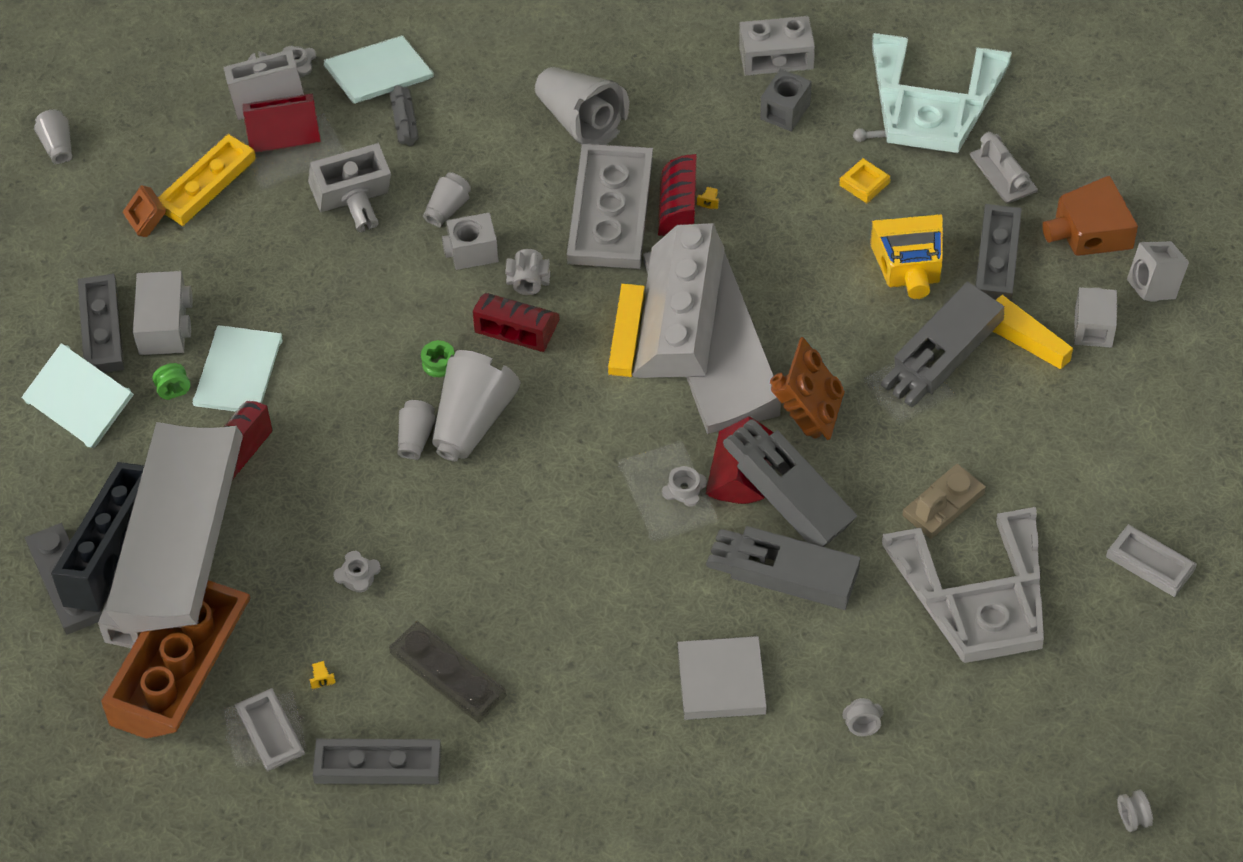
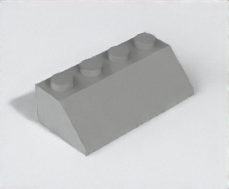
(679, 303)

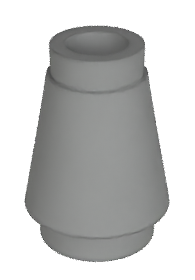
(54, 134)
(446, 199)
(415, 426)

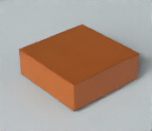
(144, 211)

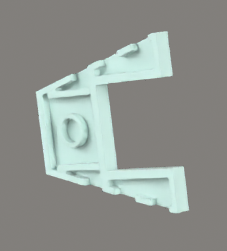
(932, 116)

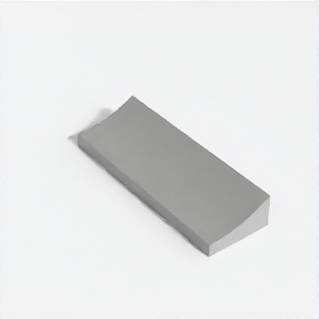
(737, 366)
(173, 528)

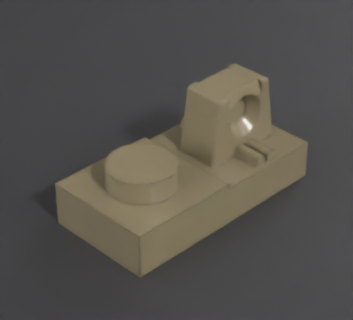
(944, 501)

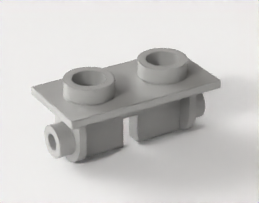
(1002, 169)

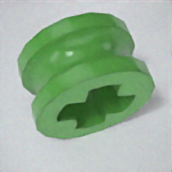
(432, 351)
(171, 381)

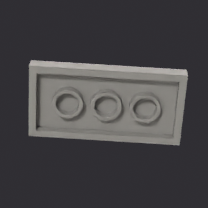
(610, 206)

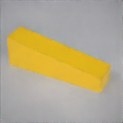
(626, 330)
(1031, 335)

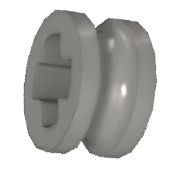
(1135, 810)

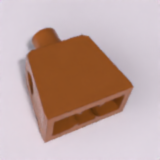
(1093, 220)

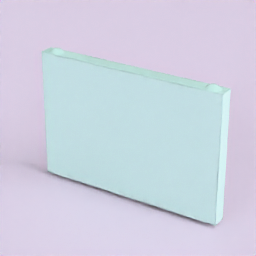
(378, 69)
(237, 368)
(77, 396)

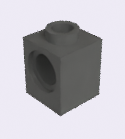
(786, 100)

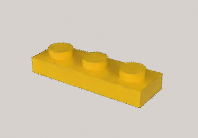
(206, 179)

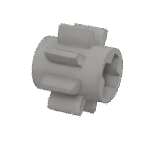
(527, 272)

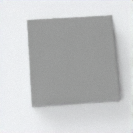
(721, 678)

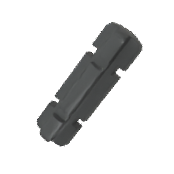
(404, 115)

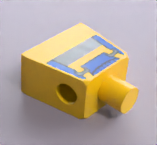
(909, 252)

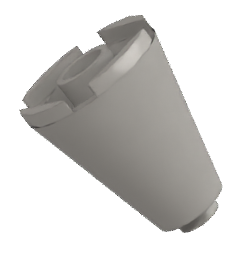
(583, 104)
(470, 402)

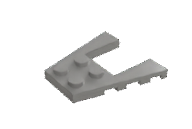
(986, 616)

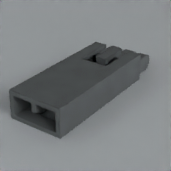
(957, 330)
(800, 492)
(798, 568)

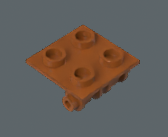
(809, 392)

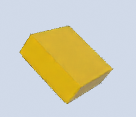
(864, 180)

